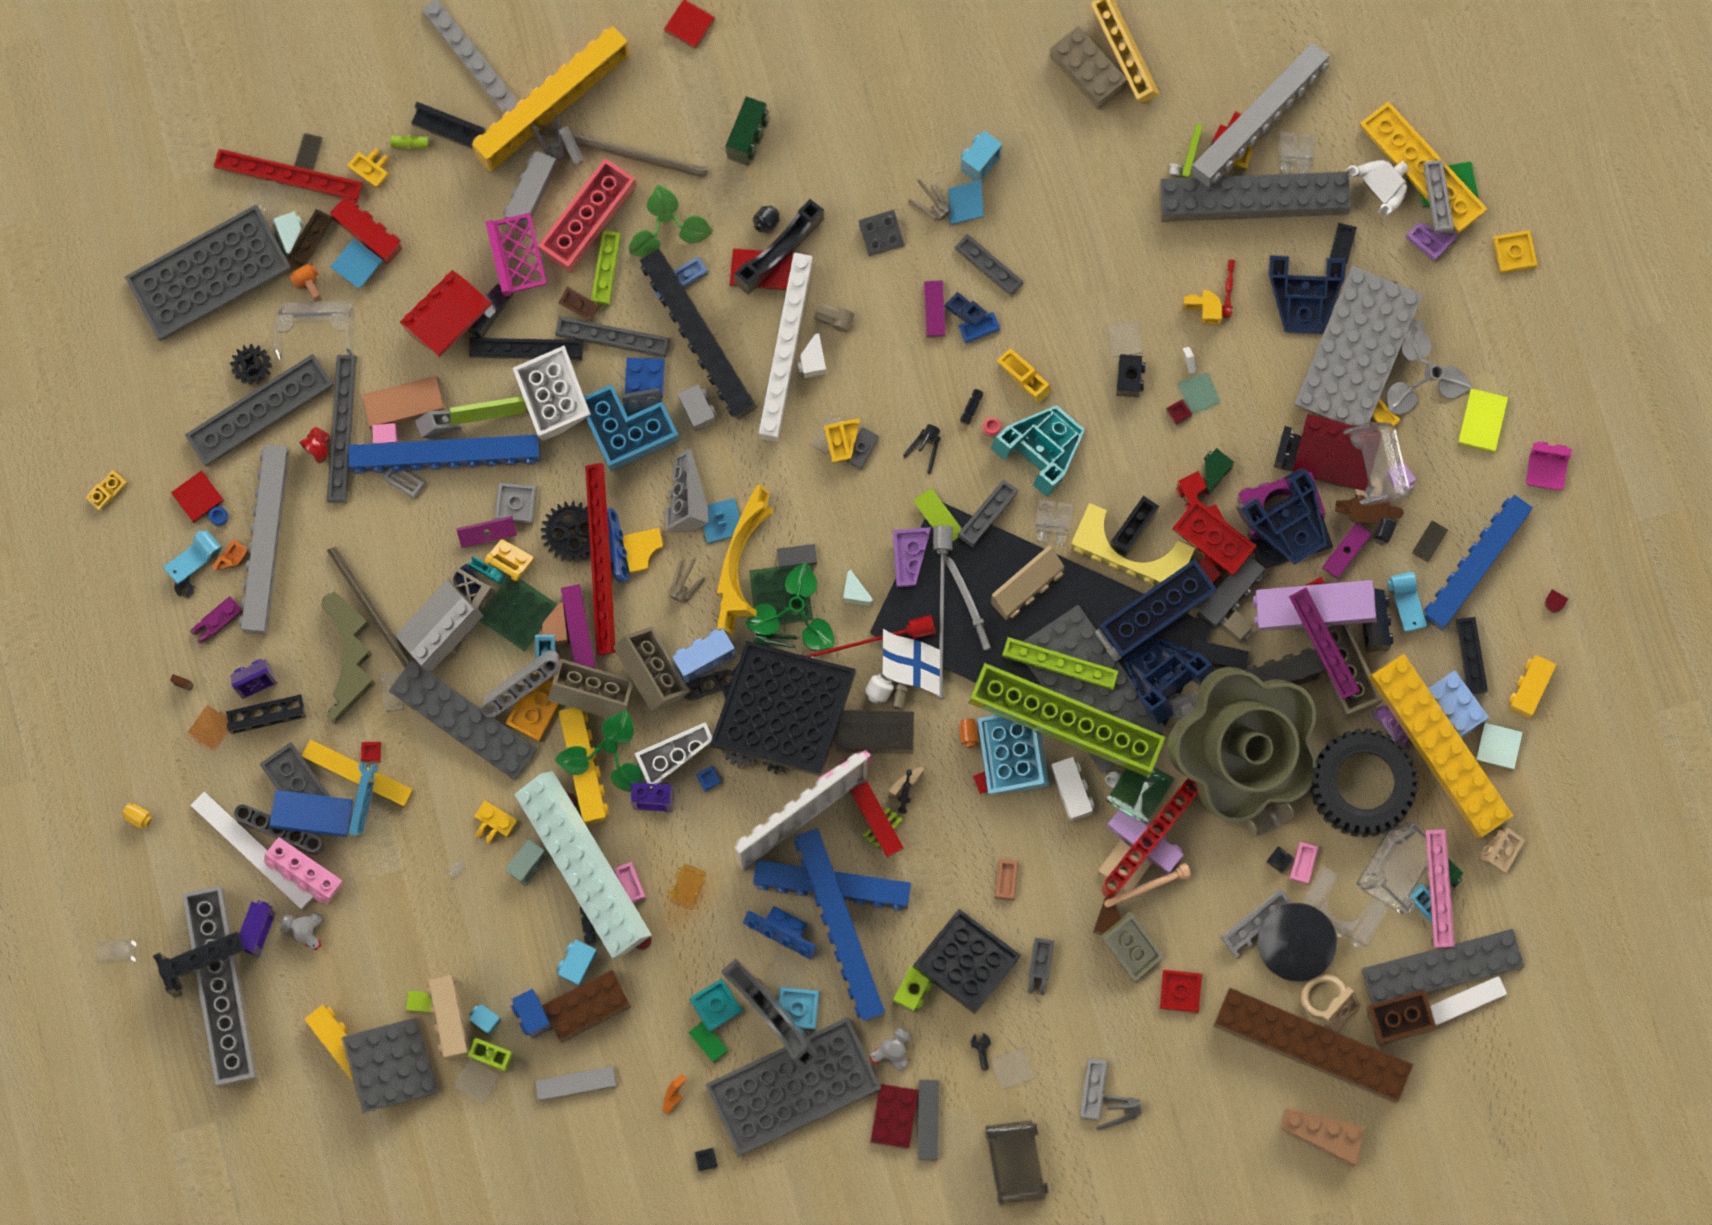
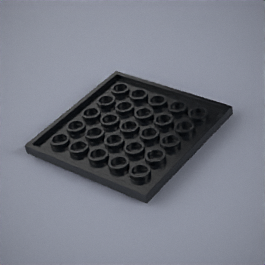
(783, 708)

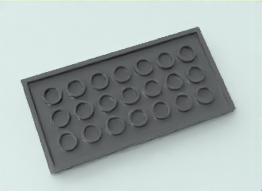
(208, 272)
(1076, 637)
(780, 1096)

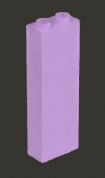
(1336, 602)

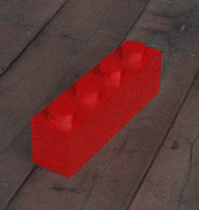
(365, 230)

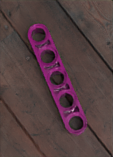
(577, 625)

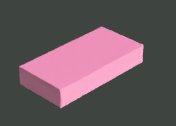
(1303, 863)
(629, 880)

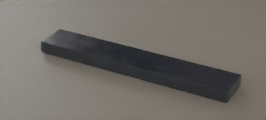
(522, 348)

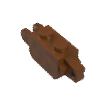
(1367, 513)

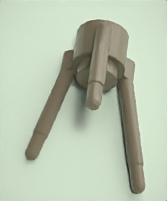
(940, 208)
(679, 591)

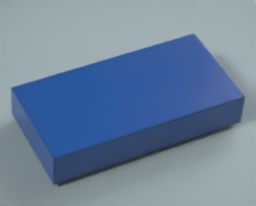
(985, 327)

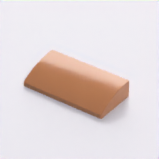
(403, 402)

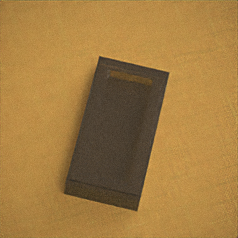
(308, 151)
(1429, 541)

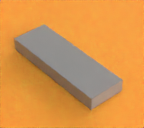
(1094, 1089)

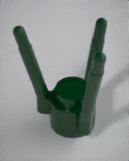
(767, 640)

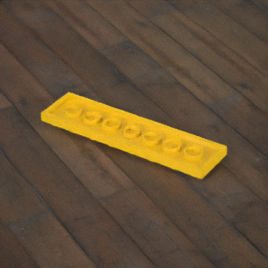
(1403, 143)

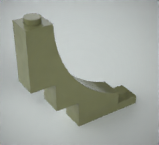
(353, 680)

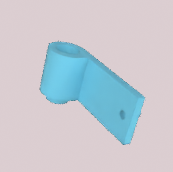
(201, 552)
(1407, 601)

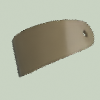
(1270, 818)

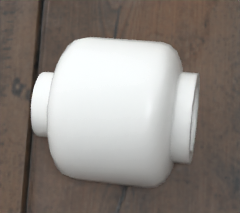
(879, 688)

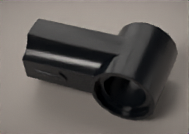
(1384, 531)

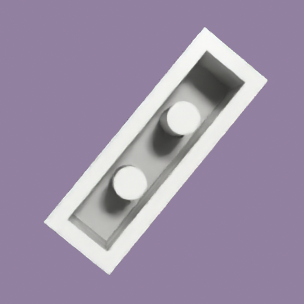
(1072, 789)

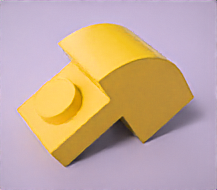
(1208, 303)

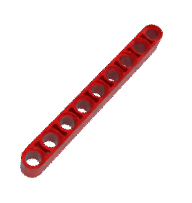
(1151, 837)

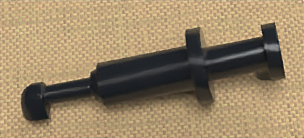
(904, 798)

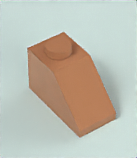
(556, 625)

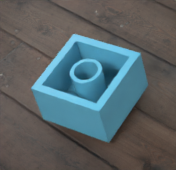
(981, 156)

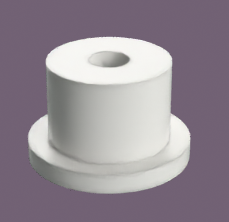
(1175, 170)

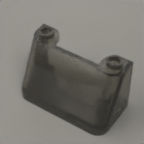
(1015, 1163)

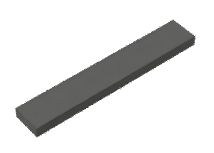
(612, 336)

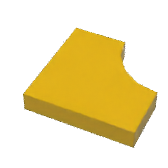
(641, 547)

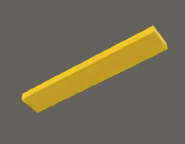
(349, 770)

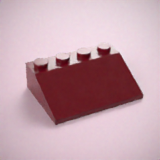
(1331, 454)

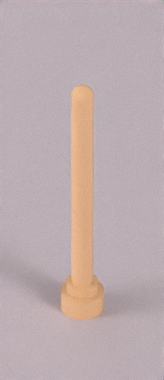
(1181, 872)

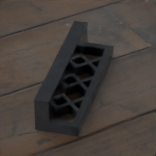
(446, 125)
(266, 719)

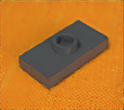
(862, 448)

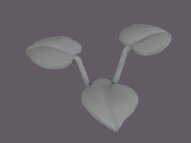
(1452, 380)

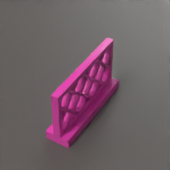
(500, 257)

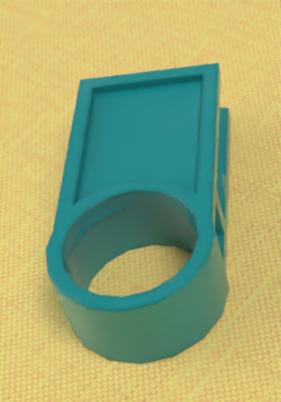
(487, 570)

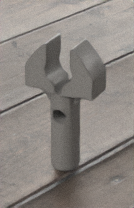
(1109, 647)

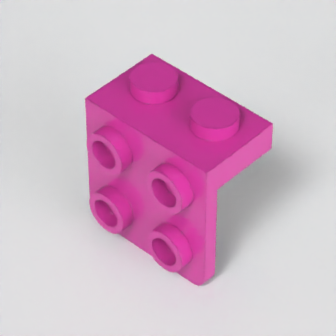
(1548, 465)

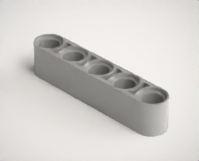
(523, 676)

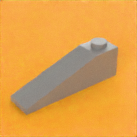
(688, 504)

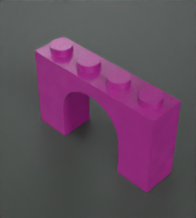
(1268, 490)

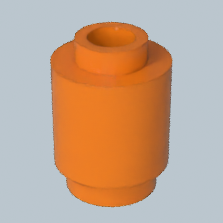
(304, 274)
(969, 733)

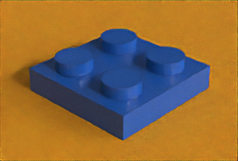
(644, 374)

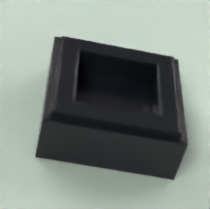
(706, 1159)

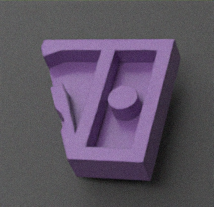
(1429, 243)

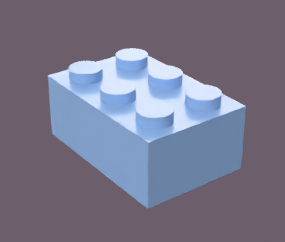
(704, 655)
(1458, 704)

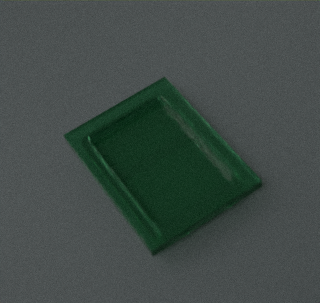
(1140, 794)

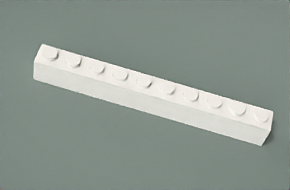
(786, 347)

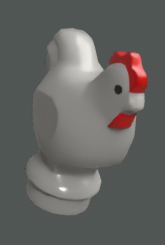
(303, 929)
(893, 1050)

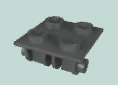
(881, 232)

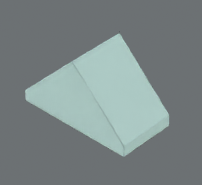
(855, 592)

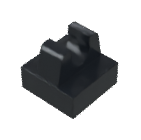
(1279, 859)

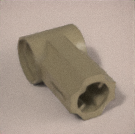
(838, 318)

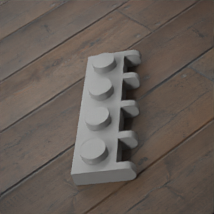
(1252, 922)

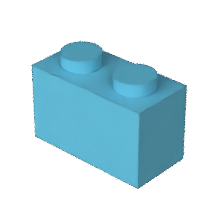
(577, 962)

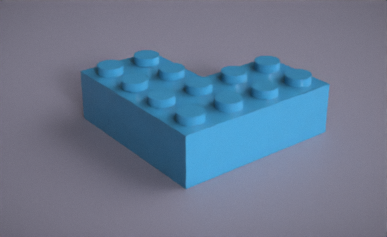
(624, 437)

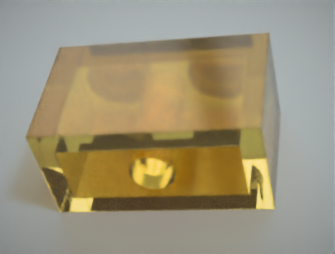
(687, 886)

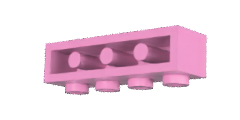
(302, 871)

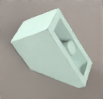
(287, 230)

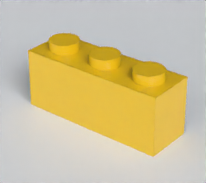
(1531, 686)

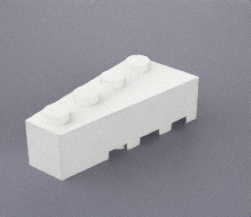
(669, 755)

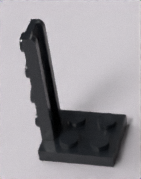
(195, 959)

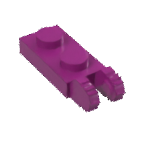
(217, 619)

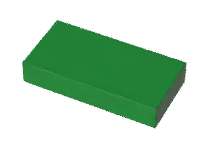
(708, 1042)

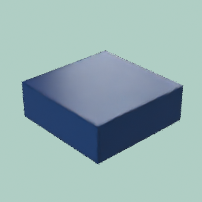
(708, 778)

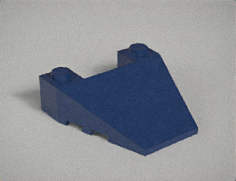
(1303, 299)
(1291, 525)
(1161, 671)

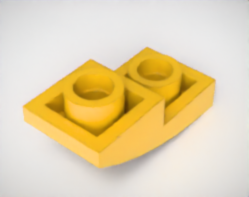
(107, 490)

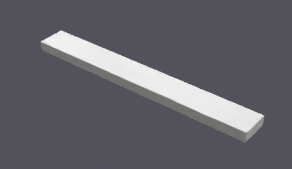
(247, 846)

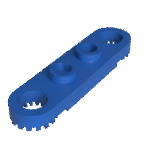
(617, 551)

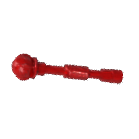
(1227, 308)

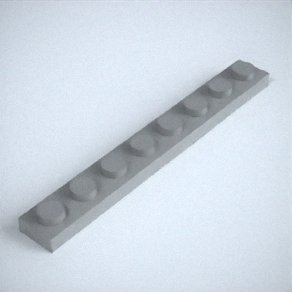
(470, 56)

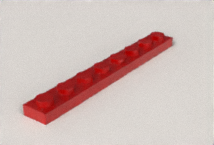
(288, 175)

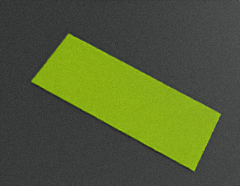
(936, 512)

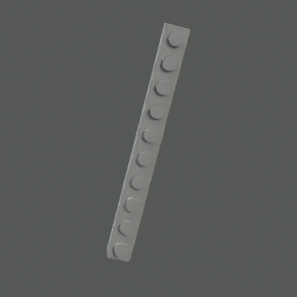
(1260, 115)
(265, 539)

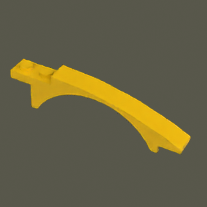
(733, 601)

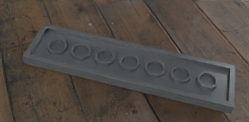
(259, 410)
(462, 720)
(1444, 967)

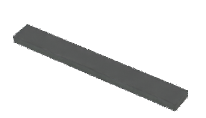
(341, 428)

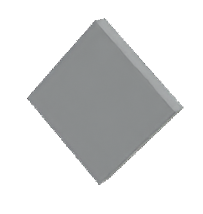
(516, 501)

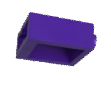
(658, 799)
(256, 927)

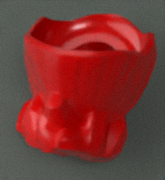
(316, 444)

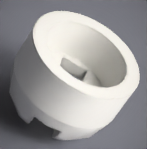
(1110, 778)

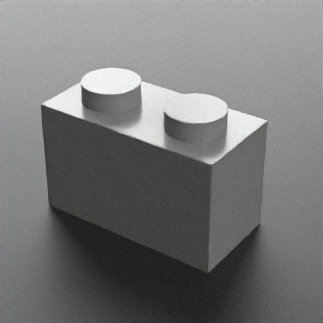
(697, 408)

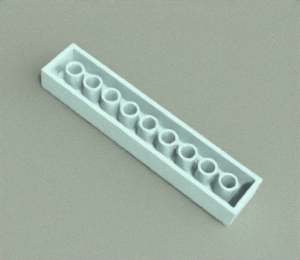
(582, 864)

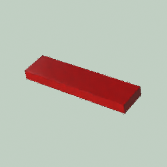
(876, 819)

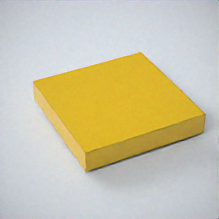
(1515, 251)

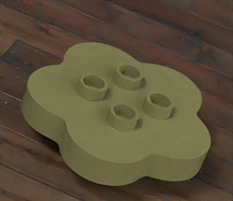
(1246, 743)

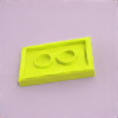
(1482, 420)

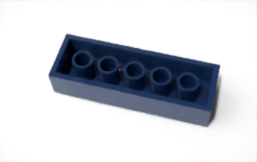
(1158, 608)

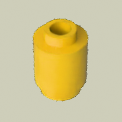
(136, 816)

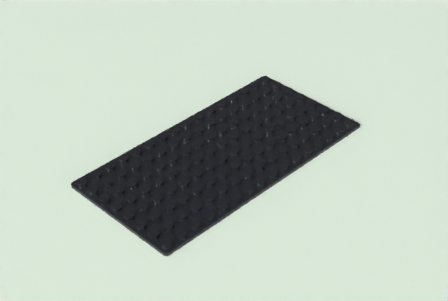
(984, 570)

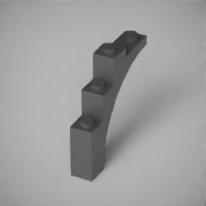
(773, 1012)

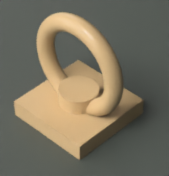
(1339, 1009)

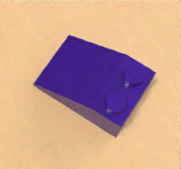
(253, 678)

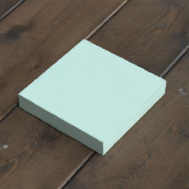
(1499, 746)

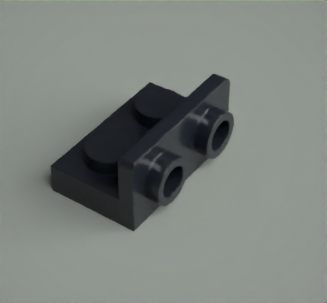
(1287, 450)

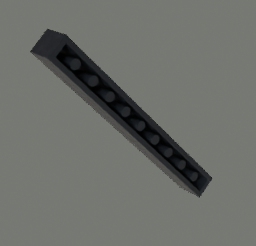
(698, 333)

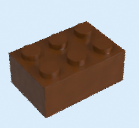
(1401, 1018)

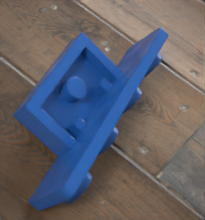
(783, 929)

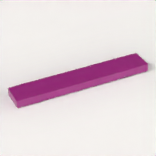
(1324, 643)

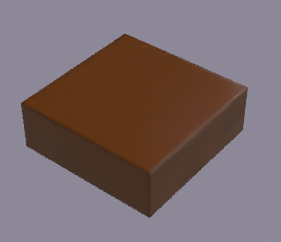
(181, 682)

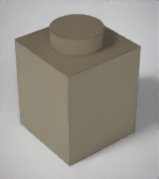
(1238, 627)

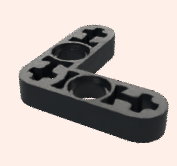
(724, 685)

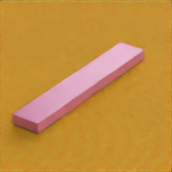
(1440, 888)

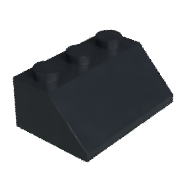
(1377, 633)

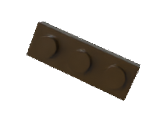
(310, 237)

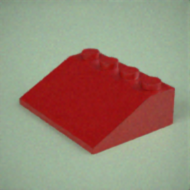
(445, 313)

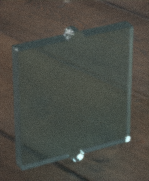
(1199, 392)

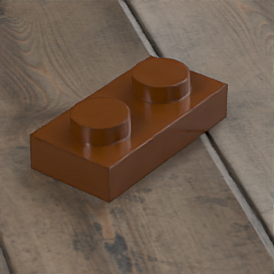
(579, 304)

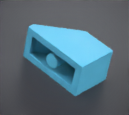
(544, 643)

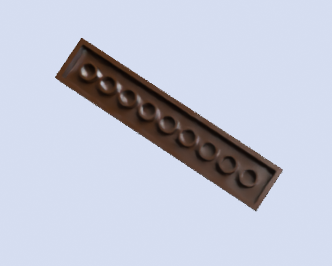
(1313, 1045)

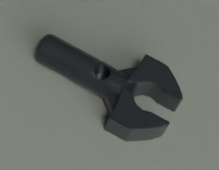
(190, 588)
(981, 1050)

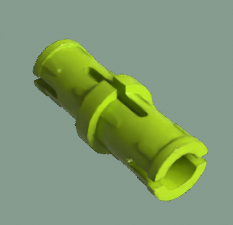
(409, 142)

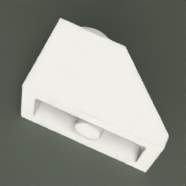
(812, 359)

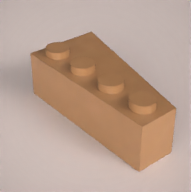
(1326, 1134)

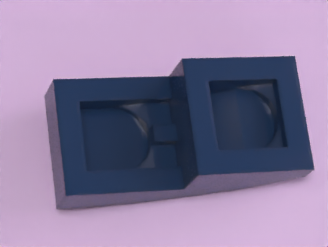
(965, 310)

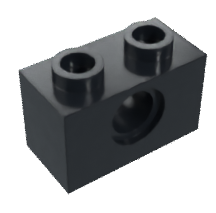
(1126, 386)

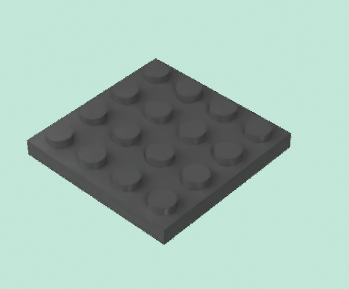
(389, 1065)

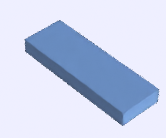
(689, 273)

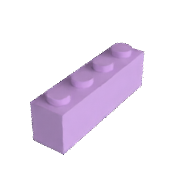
(1130, 829)

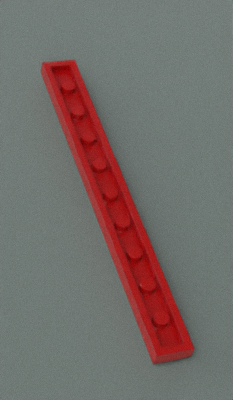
(600, 558)

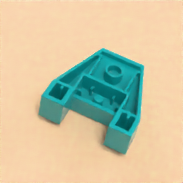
(1046, 441)

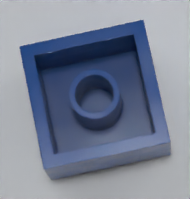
(530, 1010)

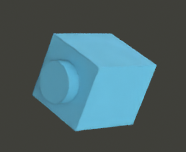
(484, 1019)

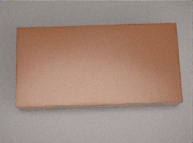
(1006, 879)

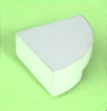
(1189, 359)

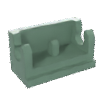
(527, 862)

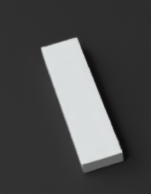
(1468, 1000)

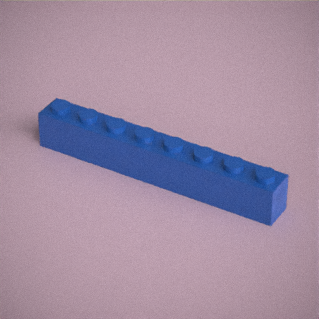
(1478, 562)
(853, 887)

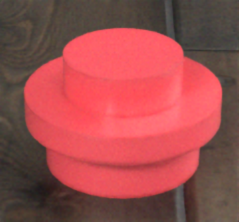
(992, 427)

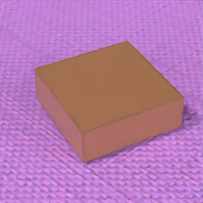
(313, 290)

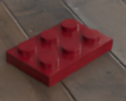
(894, 1116)

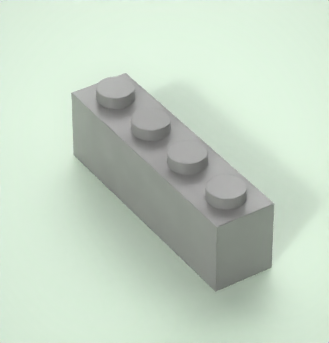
(531, 187)

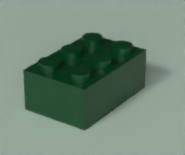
(747, 131)

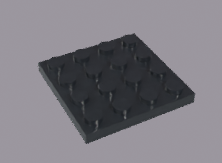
(966, 961)

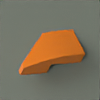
(232, 556)
(672, 1097)

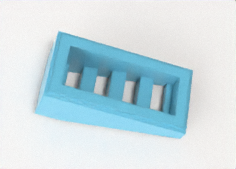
(1426, 894)

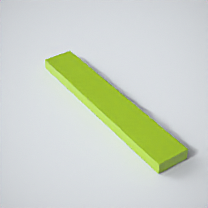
(1060, 663)

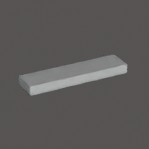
(1438, 196)
(575, 1083)

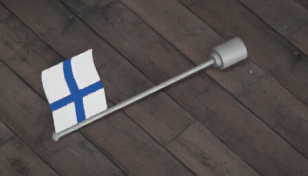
(912, 660)

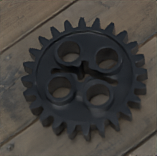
(561, 546)

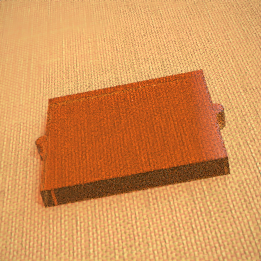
(209, 727)

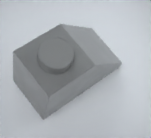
(435, 424)

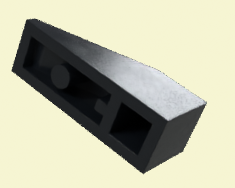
(484, 322)

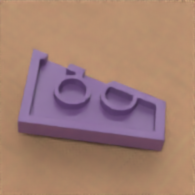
(909, 554)

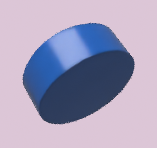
(218, 516)

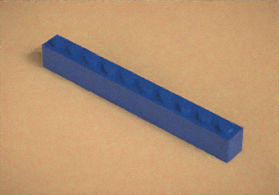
(444, 453)
(840, 924)

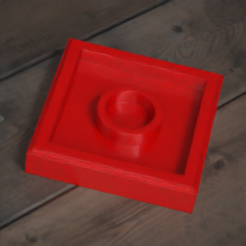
(689, 23)
(197, 496)
(1180, 991)

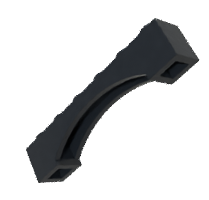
(801, 226)

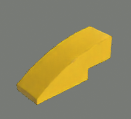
(1024, 375)

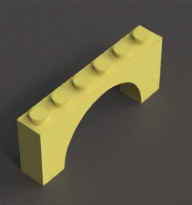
(1091, 541)

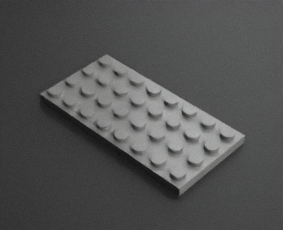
(1358, 348)

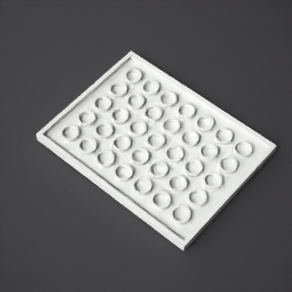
(802, 811)

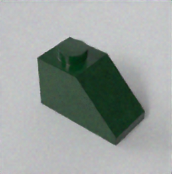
(1216, 468)

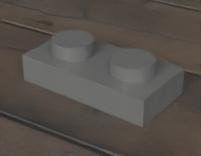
(641, 400)

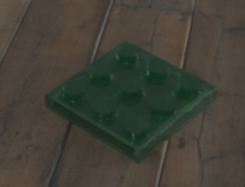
(769, 588)
(517, 612)

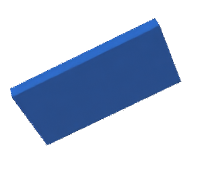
(311, 813)

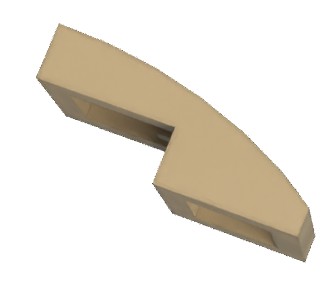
(897, 787)

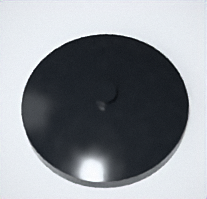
(1297, 942)

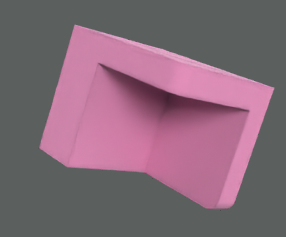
(385, 433)

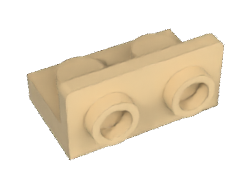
(1502, 849)

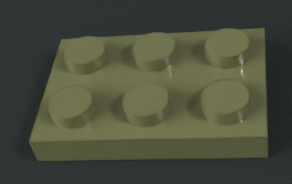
(1132, 946)

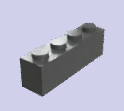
(1231, 592)

